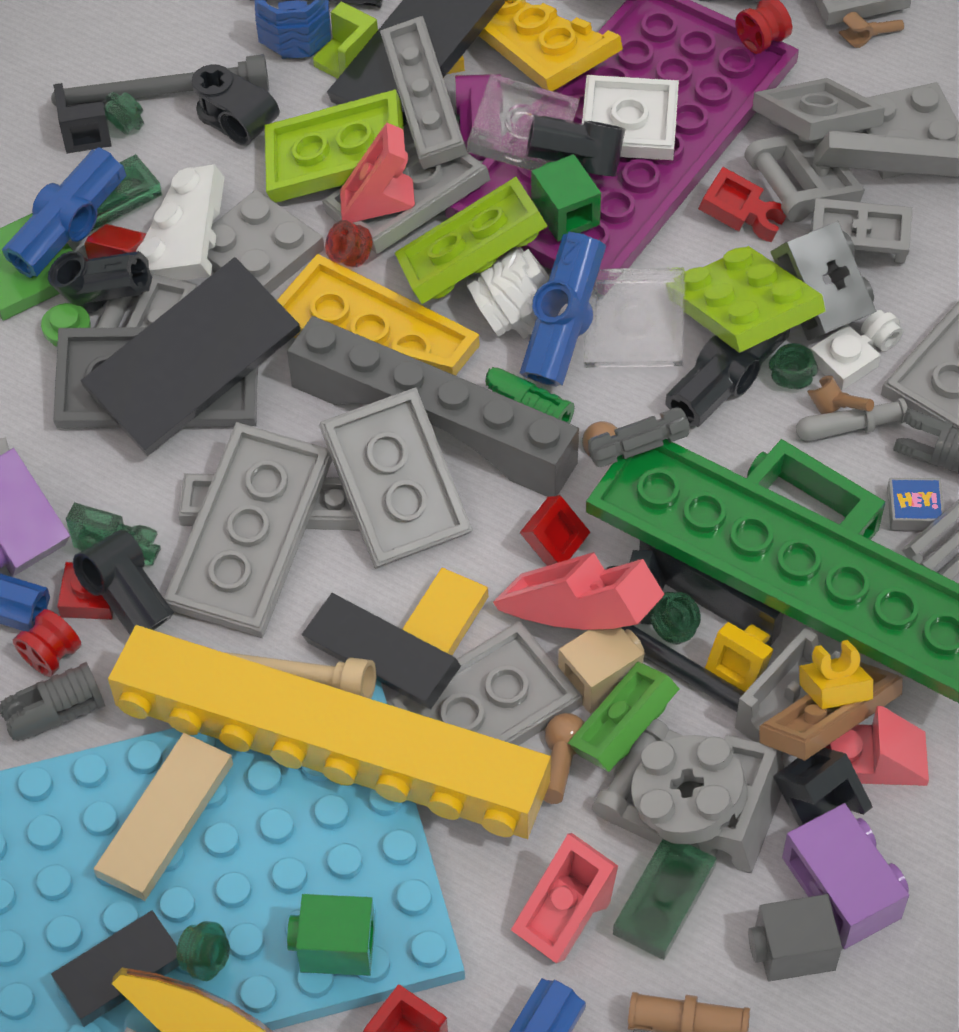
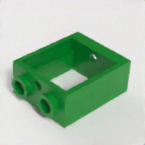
(858, 506)

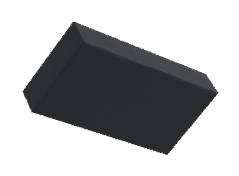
(89, 977)

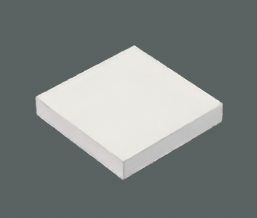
(640, 106)

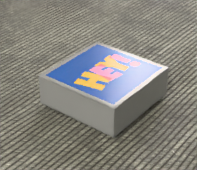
(914, 502)

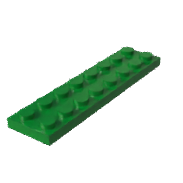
(788, 559)

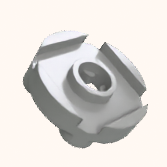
(685, 759)

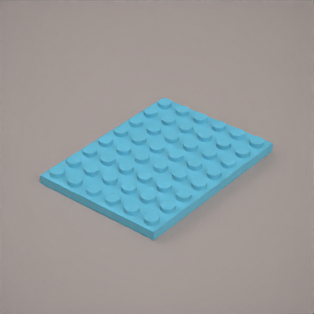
(241, 865)

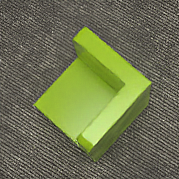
(350, 34)

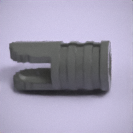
(947, 446)
(51, 703)

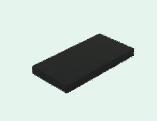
(451, 27)
(191, 356)

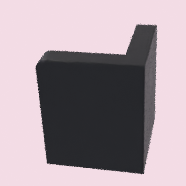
(81, 125)
(821, 785)

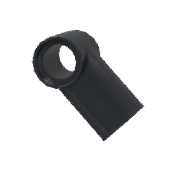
(593, 143)
(97, 280)
(116, 572)

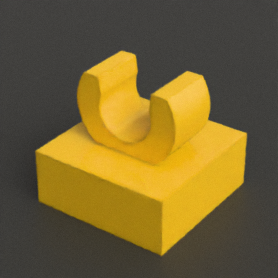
(739, 655)
(836, 680)

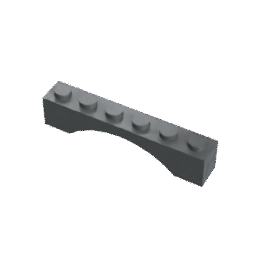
(512, 436)

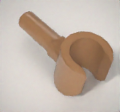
(861, 32)
(831, 398)

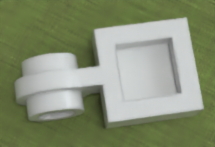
(853, 356)

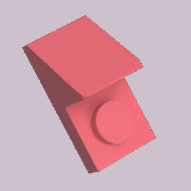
(378, 180)
(886, 751)
(566, 897)

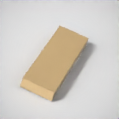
(163, 816)

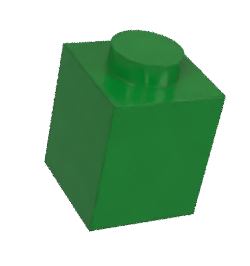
(566, 196)
(333, 934)

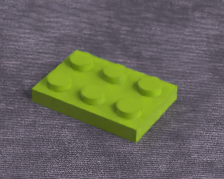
(324, 145)
(470, 241)
(748, 298)

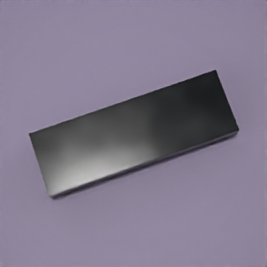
(717, 596)
(399, 657)

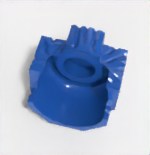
(294, 27)

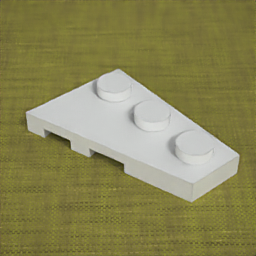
(182, 225)

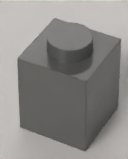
(795, 938)

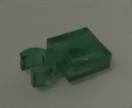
(91, 525)

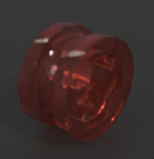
(348, 244)

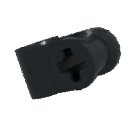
(232, 103)

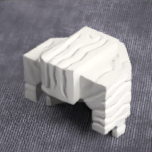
(508, 291)

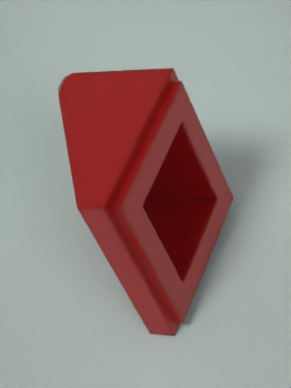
(112, 240)

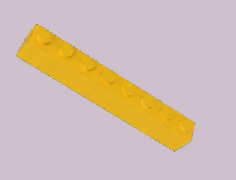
(331, 732)

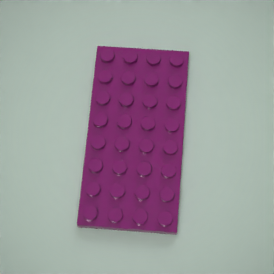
(713, 106)

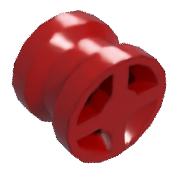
(763, 25)
(47, 642)

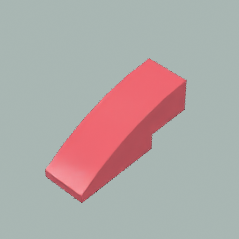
(582, 594)

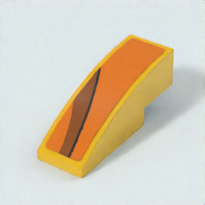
(182, 1006)

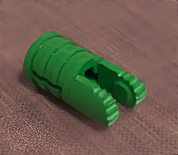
(529, 394)

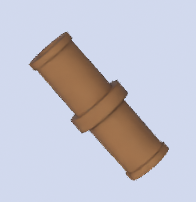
(686, 1015)

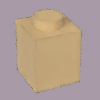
(599, 662)

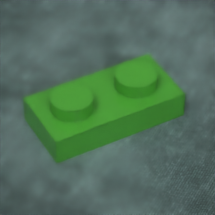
(623, 716)

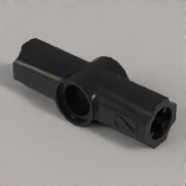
(719, 374)

